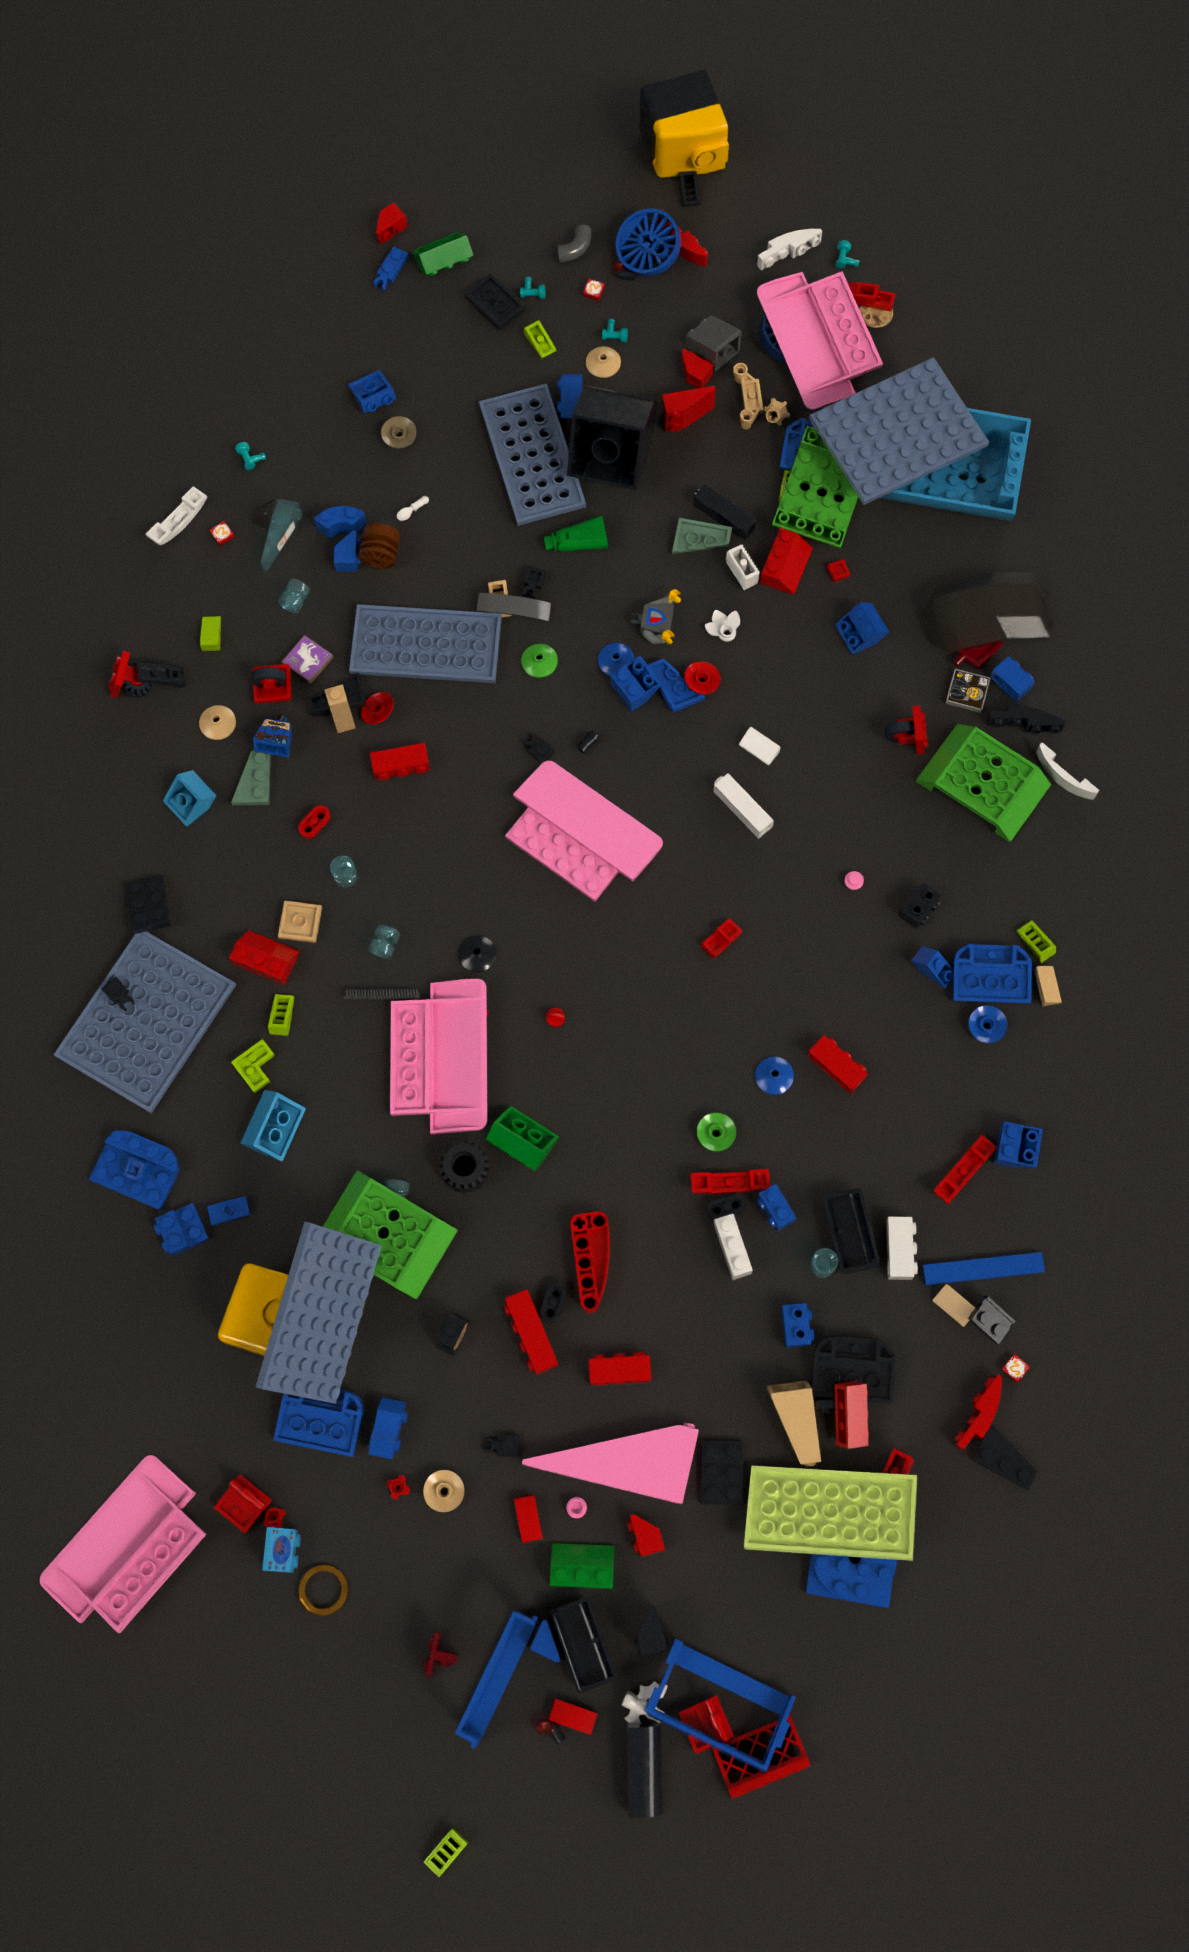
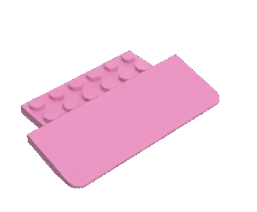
(819, 335)
(579, 832)
(441, 1056)
(126, 1547)

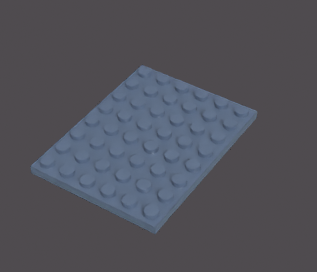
(898, 430)
(149, 1043)
(318, 1314)

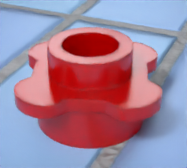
(392, 1484)
(270, 1514)

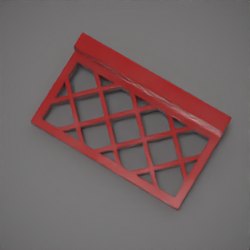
(773, 1773)

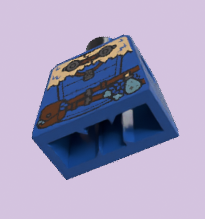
(274, 737)

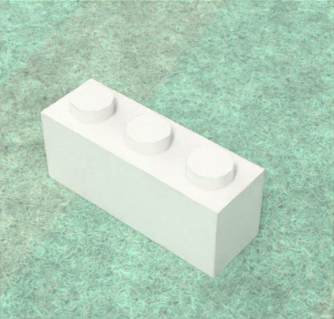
(732, 1246)
(901, 1248)

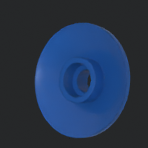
(608, 663)
(991, 1016)
(771, 1084)

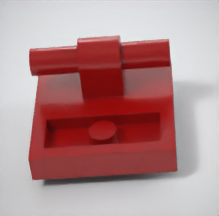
(243, 1503)
(709, 1719)

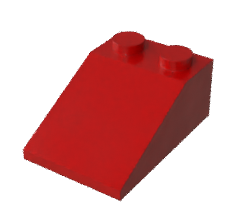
(685, 407)

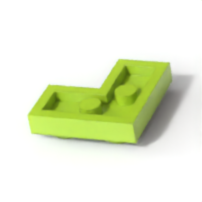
(249, 1065)

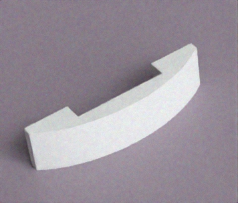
(179, 518)
(1061, 777)

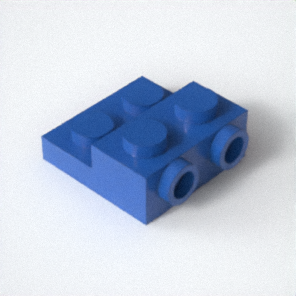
(372, 391)
(180, 1230)

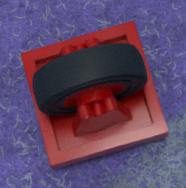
(272, 683)
(909, 730)

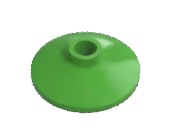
(539, 668)
(716, 1122)

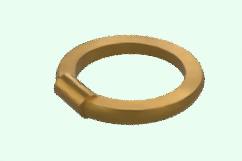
(306, 1602)

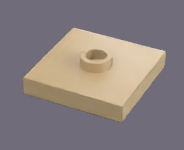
(300, 921)

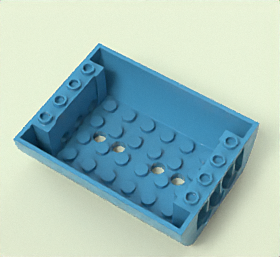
(998, 464)

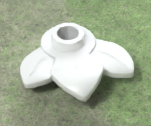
(723, 623)

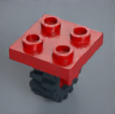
(125, 677)

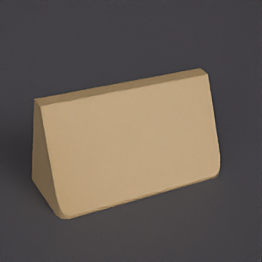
(1047, 985)
(954, 1304)

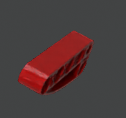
(596, 1252)

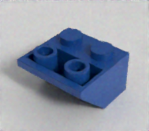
(861, 627)
(635, 683)
(1018, 1146)

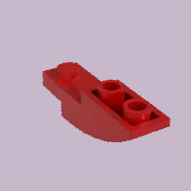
(690, 247)
(870, 296)
(986, 1407)

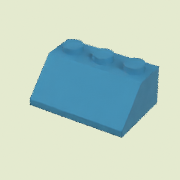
(273, 1125)

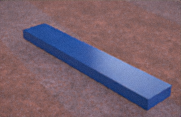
(983, 1268)

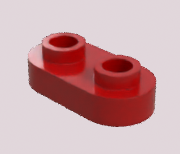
(313, 822)

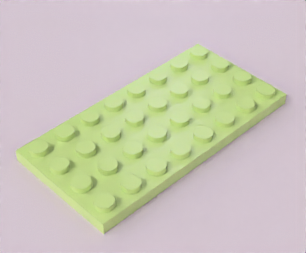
(831, 1512)

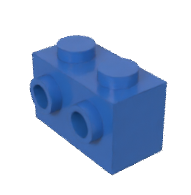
(1012, 679)
(776, 1208)
(796, 1325)

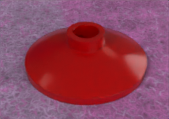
(705, 672)
(377, 708)

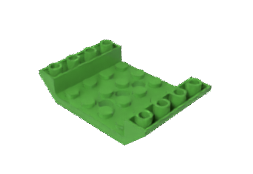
(807, 511)
(1003, 799)
(414, 1240)

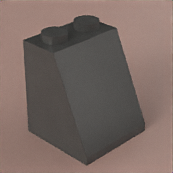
(714, 341)

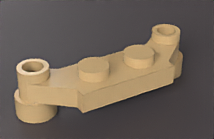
(751, 395)

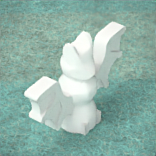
(638, 1703)

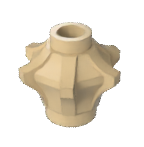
(776, 412)

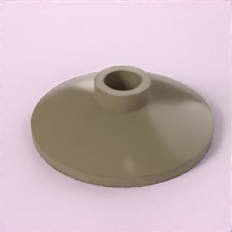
(396, 426)

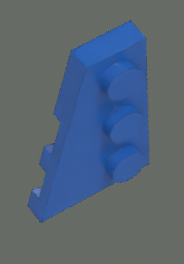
(674, 687)

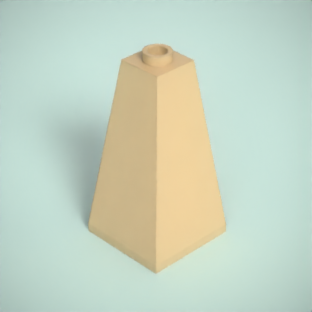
(797, 1413)

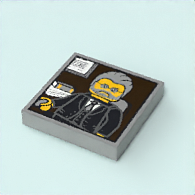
(967, 690)

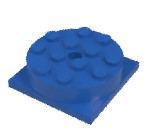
(861, 1582)

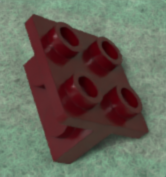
(444, 1658)

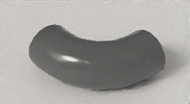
(577, 246)

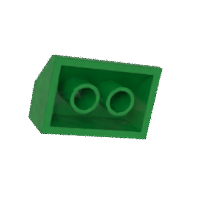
(443, 253)
(522, 1138)
(582, 1565)

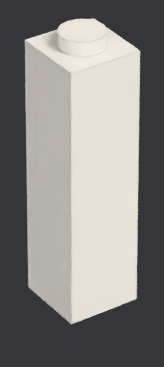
(743, 805)

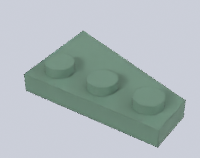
(699, 535)
(255, 781)

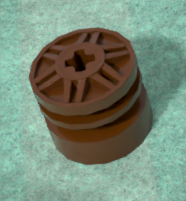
(379, 546)

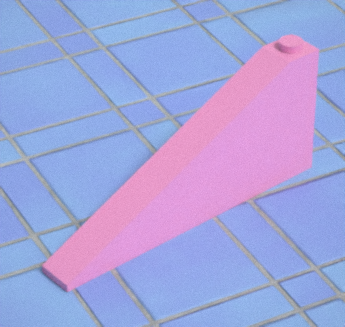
(642, 1463)

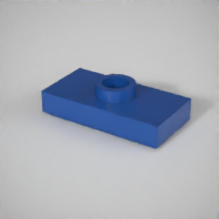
(228, 1211)

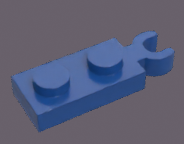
(391, 267)

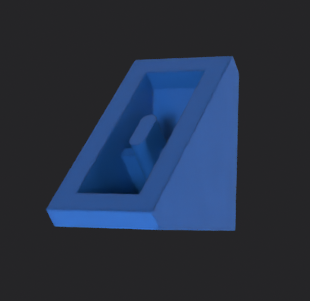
(545, 1644)

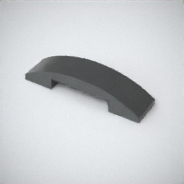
(514, 606)

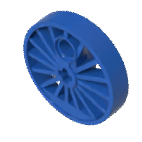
(642, 248)

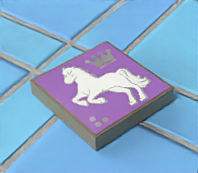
(308, 659)

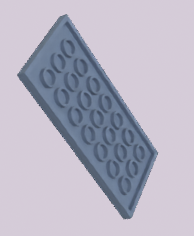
(425, 643)

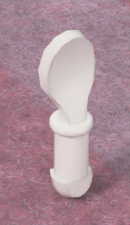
(405, 513)

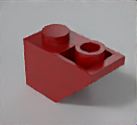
(390, 223)
(696, 369)
(647, 1536)

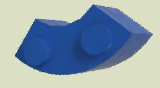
(570, 388)
(339, 520)
(387, 1428)

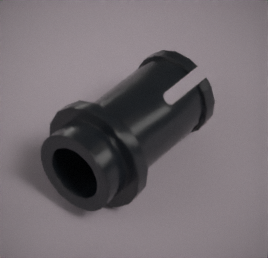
(587, 742)

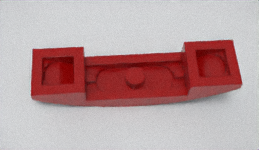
(964, 1169)
(730, 1182)

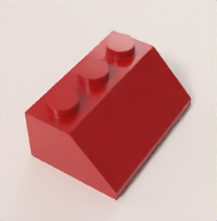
(786, 562)
(264, 957)

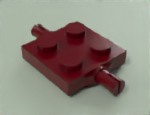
(977, 654)

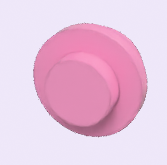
(854, 880)
(576, 1507)

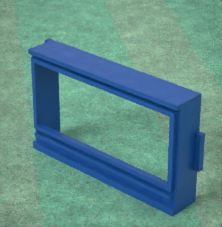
(496, 1677)
(734, 1682)

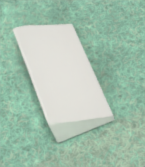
(759, 746)

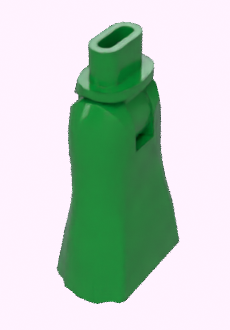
(582, 536)

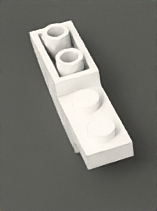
(791, 243)

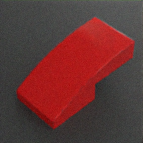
(721, 938)
(528, 1518)
(572, 1716)

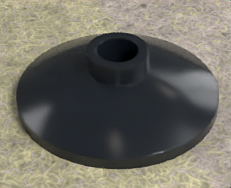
(479, 962)

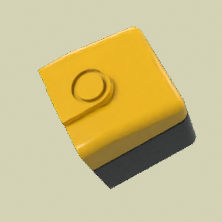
(683, 125)
(252, 1310)

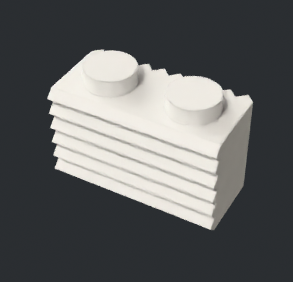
(742, 567)

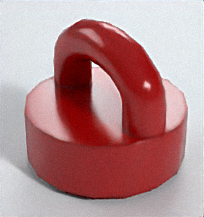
(555, 1017)

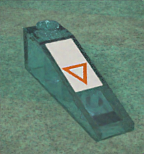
(282, 526)

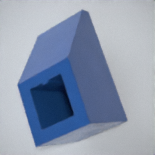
(347, 553)
(933, 966)

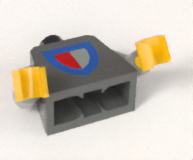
(657, 619)

